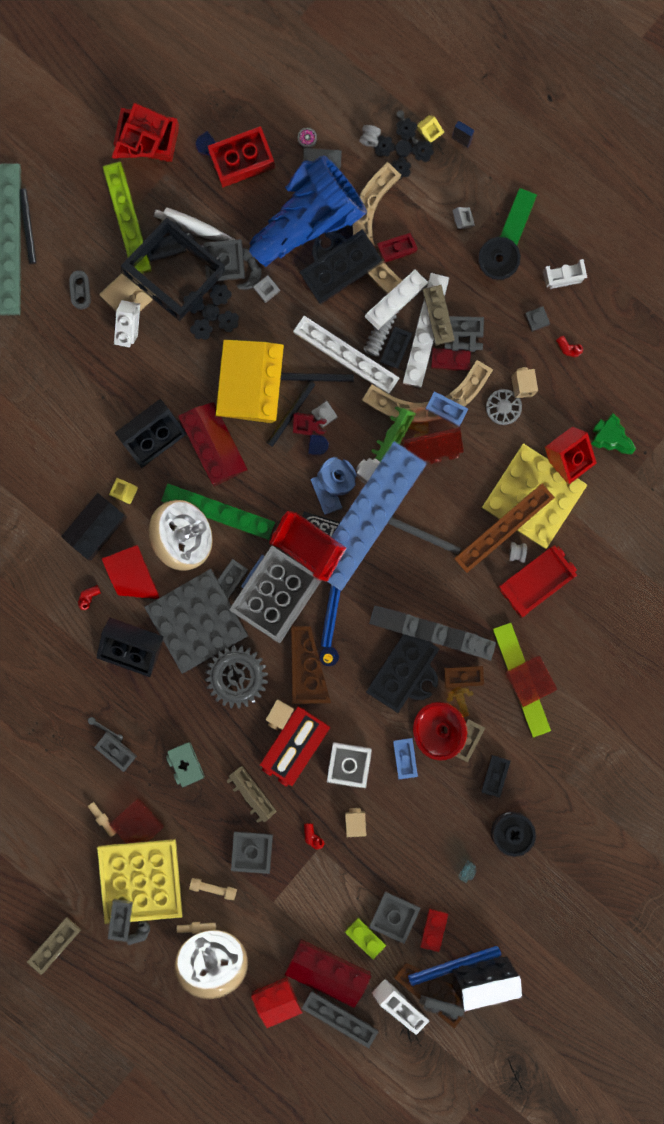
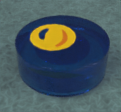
(329, 656)

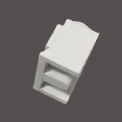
(565, 276)
(126, 323)

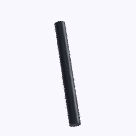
(27, 226)
(317, 377)
(290, 414)

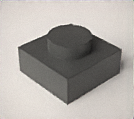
(537, 319)

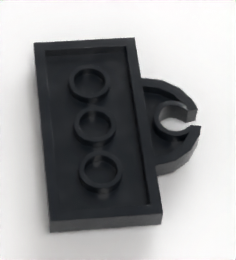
(339, 264)
(404, 673)

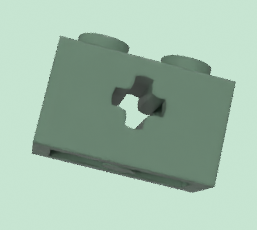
(194, 771)

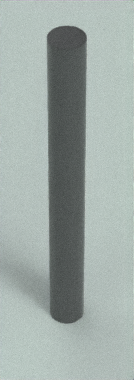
(425, 536)

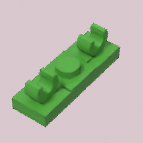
(395, 432)

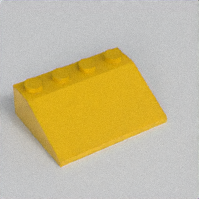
(249, 380)

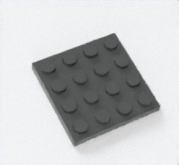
(196, 621)

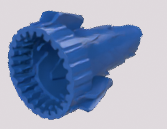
(320, 205)

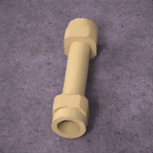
(228, 892)

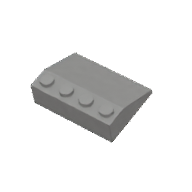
(275, 594)

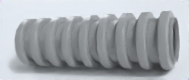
(377, 338)

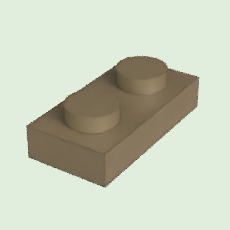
(474, 733)

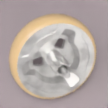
(190, 530)
(205, 953)

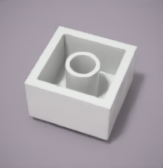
(349, 765)

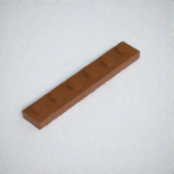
(504, 527)

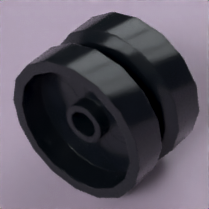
(499, 270)
(518, 844)

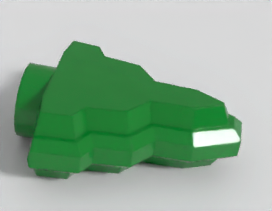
(611, 436)

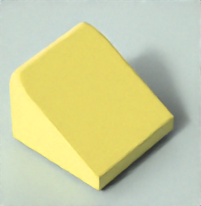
(430, 128)
(123, 491)

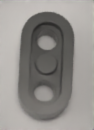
(80, 291)

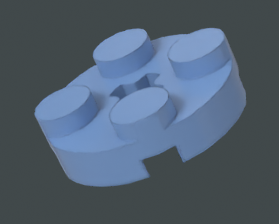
(330, 483)

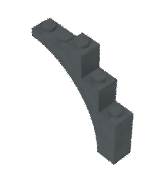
(432, 632)

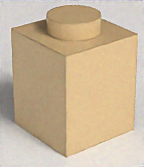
(524, 383)
(279, 715)
(355, 823)

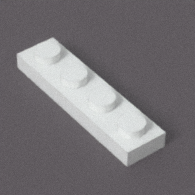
(396, 299)

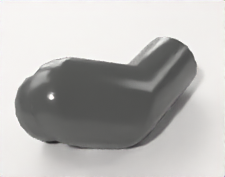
(141, 933)

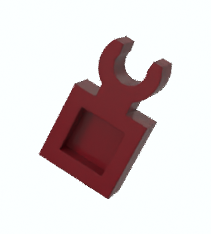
(305, 424)

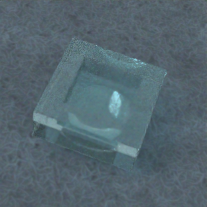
(467, 872)

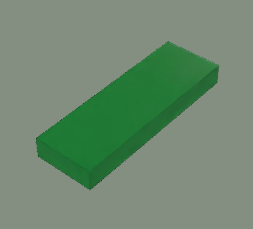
(518, 215)

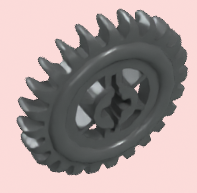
(230, 659)

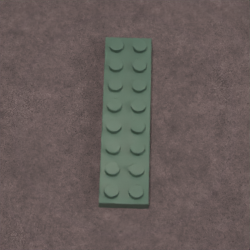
(10, 239)

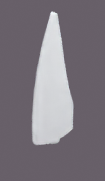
(192, 225)

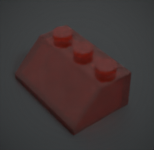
(436, 445)

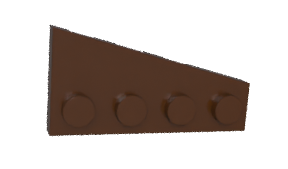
(307, 673)
(432, 988)

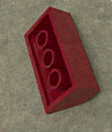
(213, 443)
(328, 973)

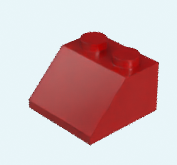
(571, 454)
(276, 1002)

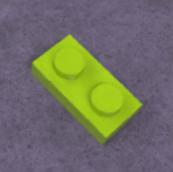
(365, 938)

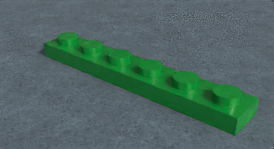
(222, 512)

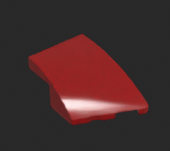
(141, 133)
(130, 574)

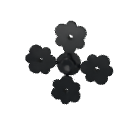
(404, 148)
(211, 312)

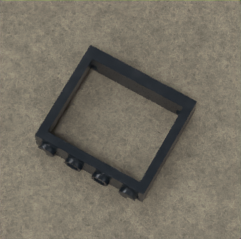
(151, 289)

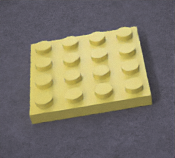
(521, 477)
(144, 875)

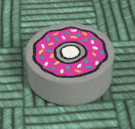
(307, 138)

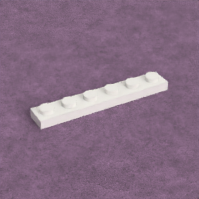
(423, 340)
(346, 355)

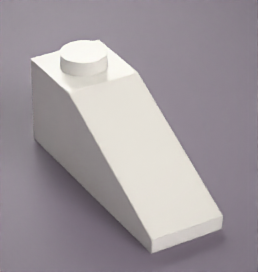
(400, 1007)

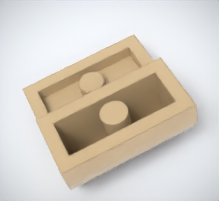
(124, 290)

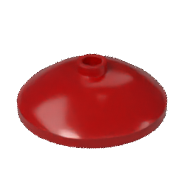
(430, 732)

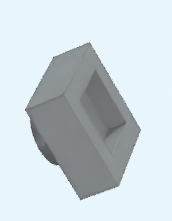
(463, 217)
(266, 289)
(324, 412)

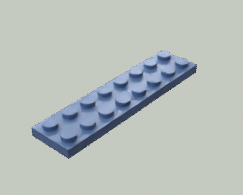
(374, 509)

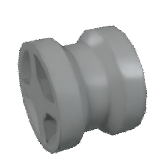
(370, 135)
(517, 552)

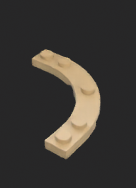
(371, 195)
(462, 395)

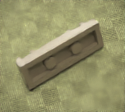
(438, 315)
(252, 794)
(54, 946)

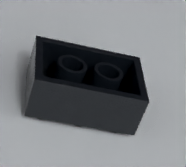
(486, 983)

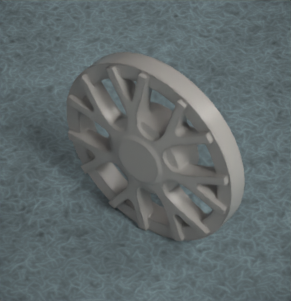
(503, 407)

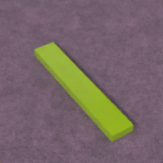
(125, 212)
(514, 657)

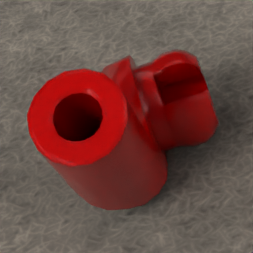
(568, 349)
(86, 597)
(311, 838)

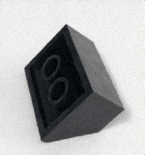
(150, 433)
(94, 527)
(129, 647)

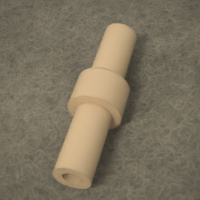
(101, 819)
(196, 927)

